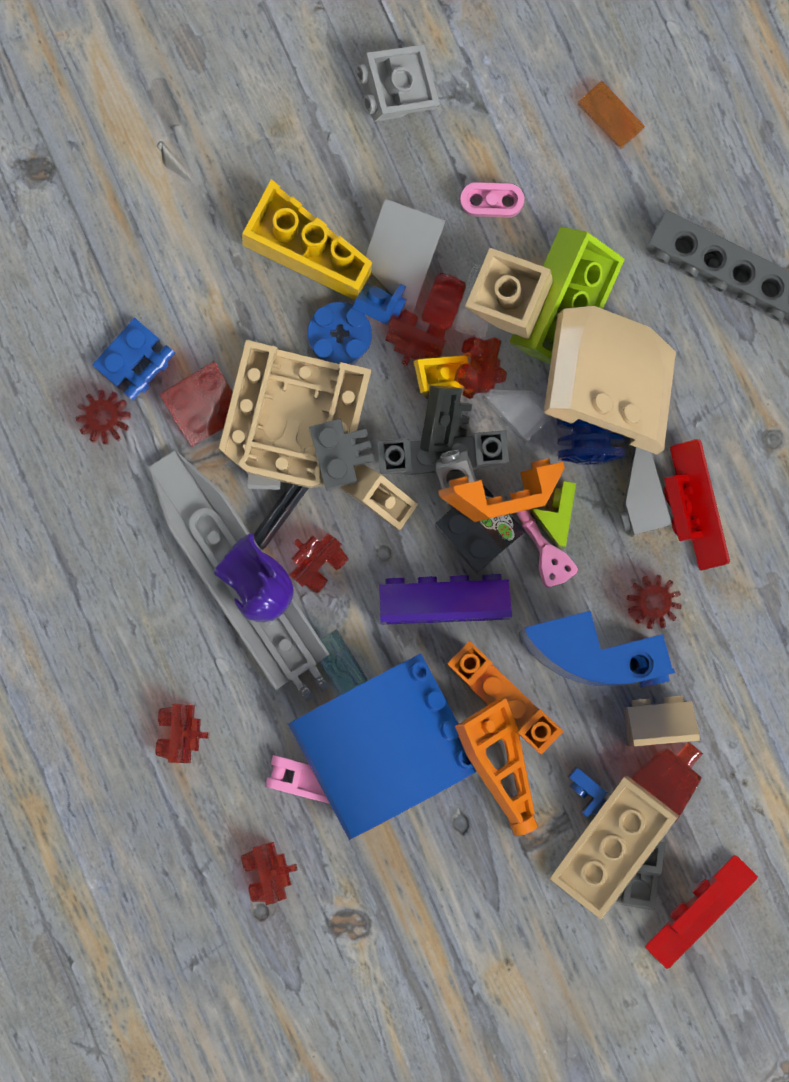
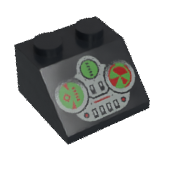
(480, 540)

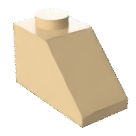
(380, 496)

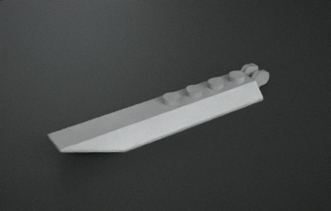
(206, 532)

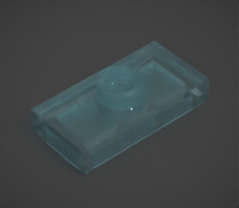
(341, 664)

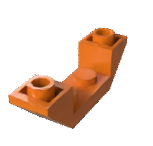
(471, 499)
(491, 685)

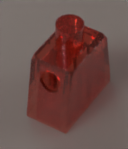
(671, 776)

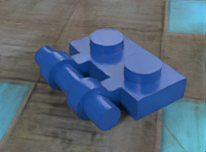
(127, 352)

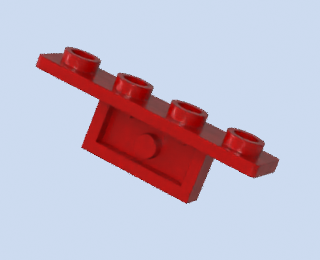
(695, 505)
(696, 916)

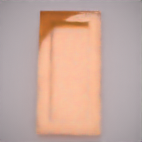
(611, 115)

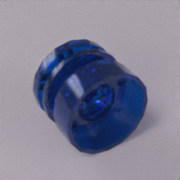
(588, 443)

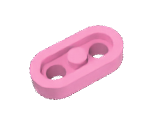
(491, 197)

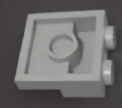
(396, 82)

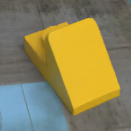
(438, 372)

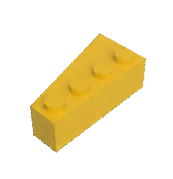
(304, 243)

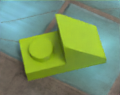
(557, 524)

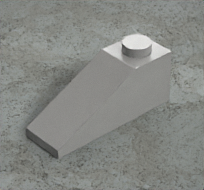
(644, 499)

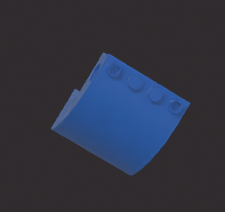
(573, 651)
(383, 746)

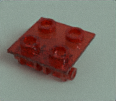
(199, 403)

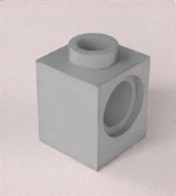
(453, 460)

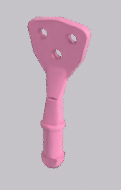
(548, 553)

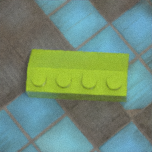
(581, 276)

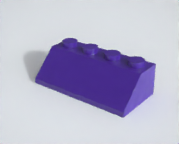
(445, 601)

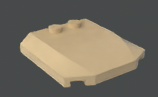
(611, 375)
(276, 404)

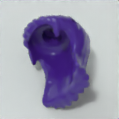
(257, 580)

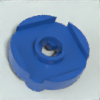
(326, 320)

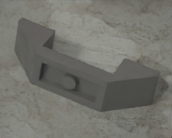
(407, 458)

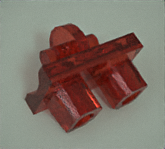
(415, 342)
(483, 368)
(312, 557)
(183, 735)
(272, 873)

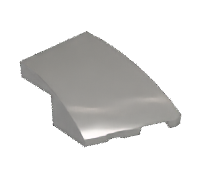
(404, 249)

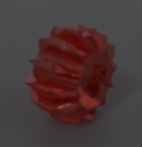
(443, 301)
(95, 425)
(655, 613)

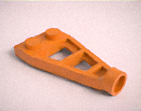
(480, 732)

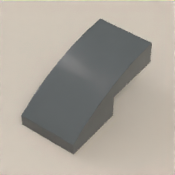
(643, 887)

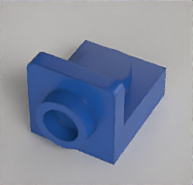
(379, 304)
(585, 785)

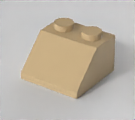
(510, 292)
(661, 722)

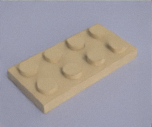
(614, 847)

